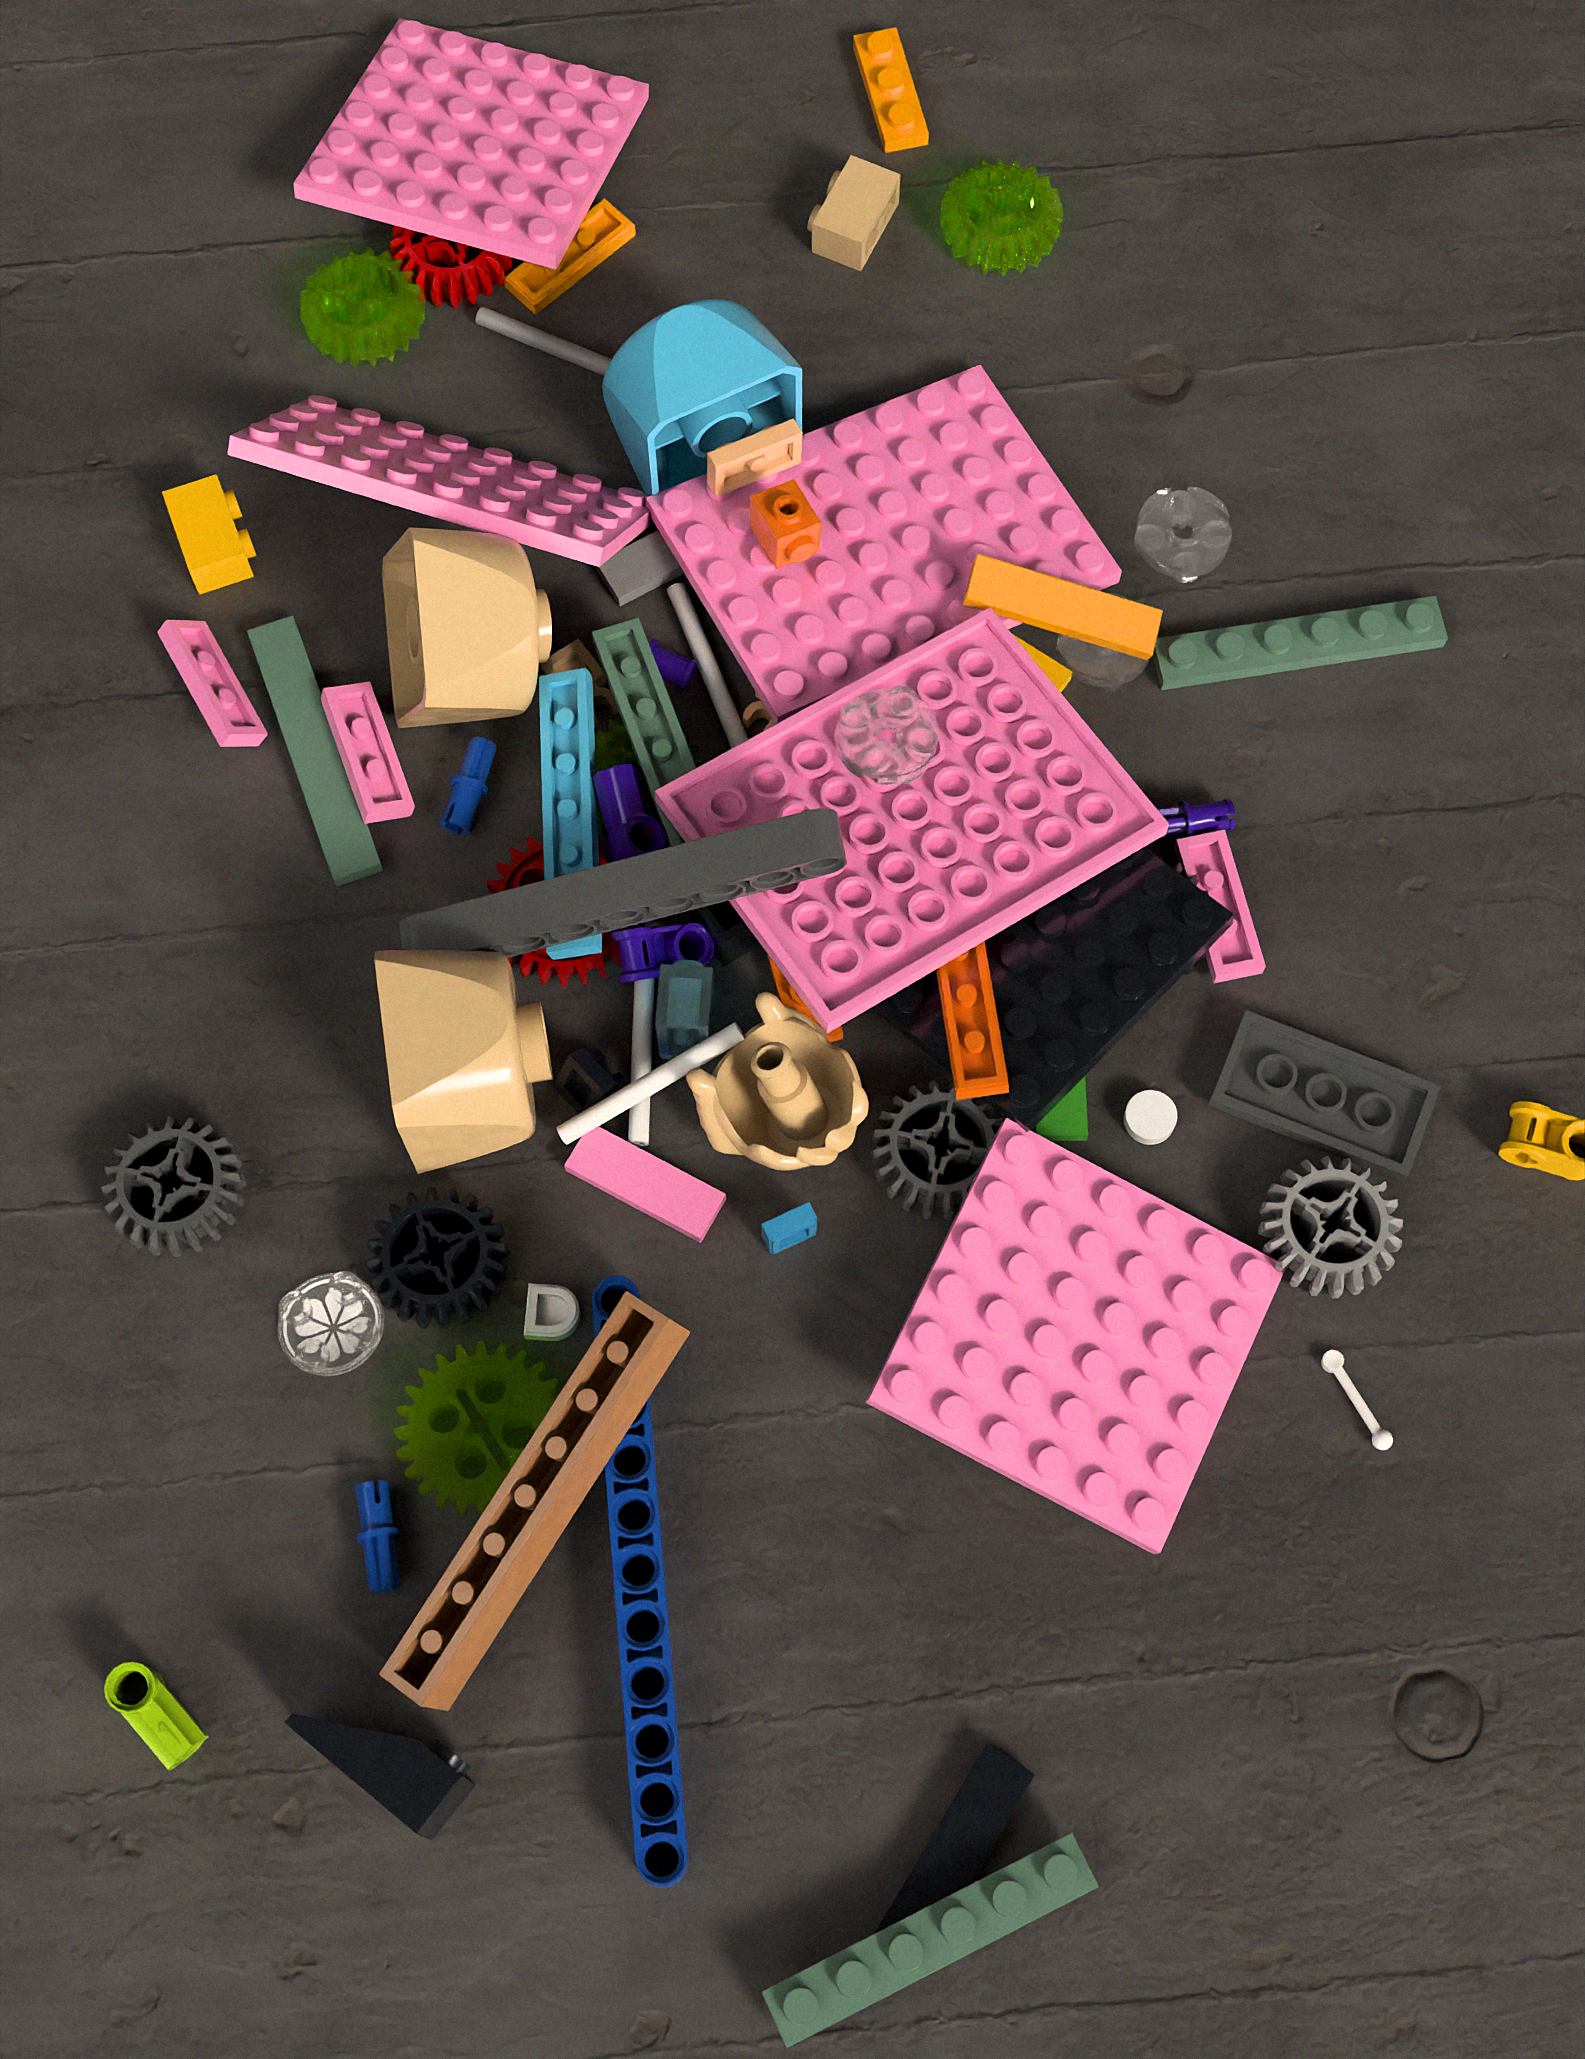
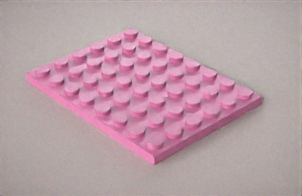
(902, 515)
(991, 831)

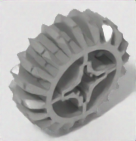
(1347, 1238)

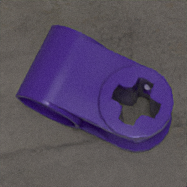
(648, 947)

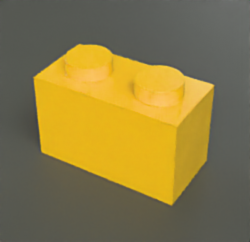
(208, 535)

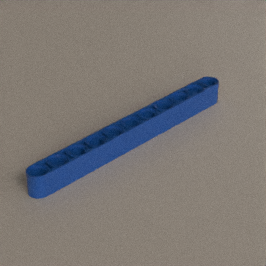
(653, 1655)

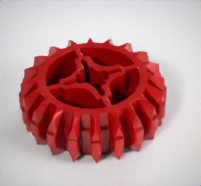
(447, 274)

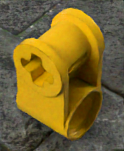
(1547, 1140)

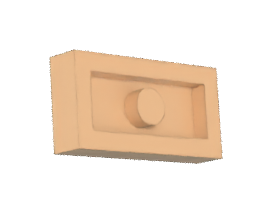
(754, 457)

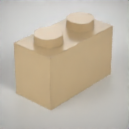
(854, 212)

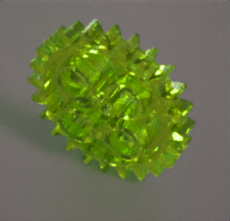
(441, 1454)

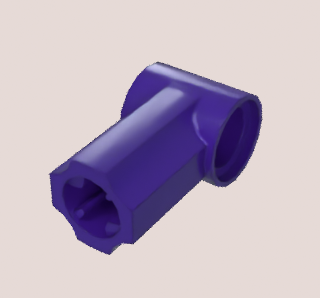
(626, 814)

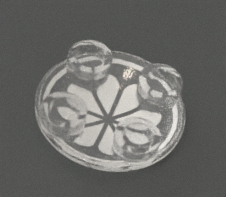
(330, 1323)

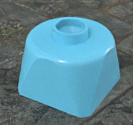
(695, 383)

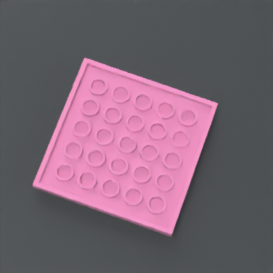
(473, 142)
(1078, 1336)

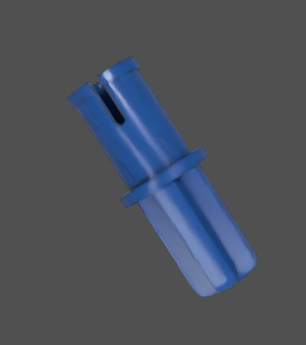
(468, 786)
(378, 1536)

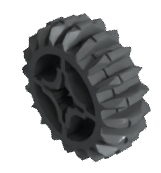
(921, 1147)
(180, 1148)

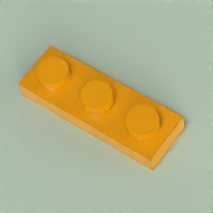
(890, 90)

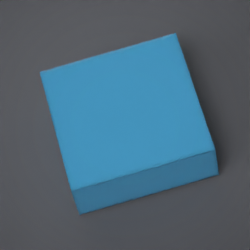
(789, 1228)

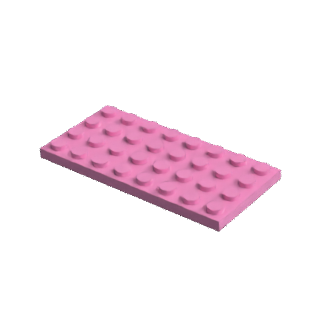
(446, 478)

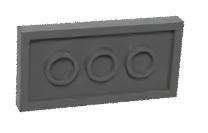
(1325, 1096)

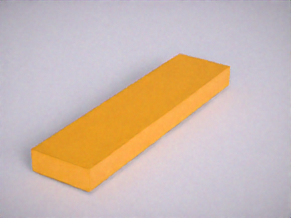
(1062, 607)

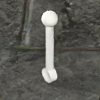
(1332, 1362)

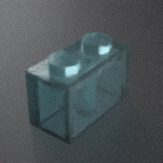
(684, 1006)

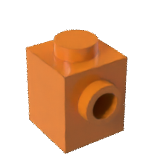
(785, 524)

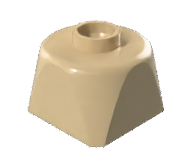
(462, 627)
(459, 1053)

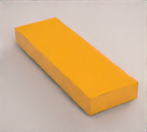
(597, 238)

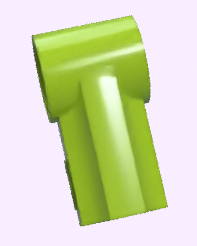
(158, 1717)

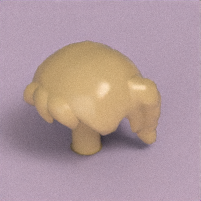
(781, 1093)

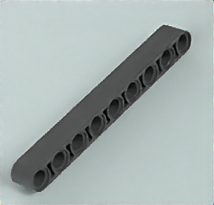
(636, 888)

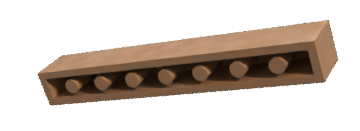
(534, 1504)

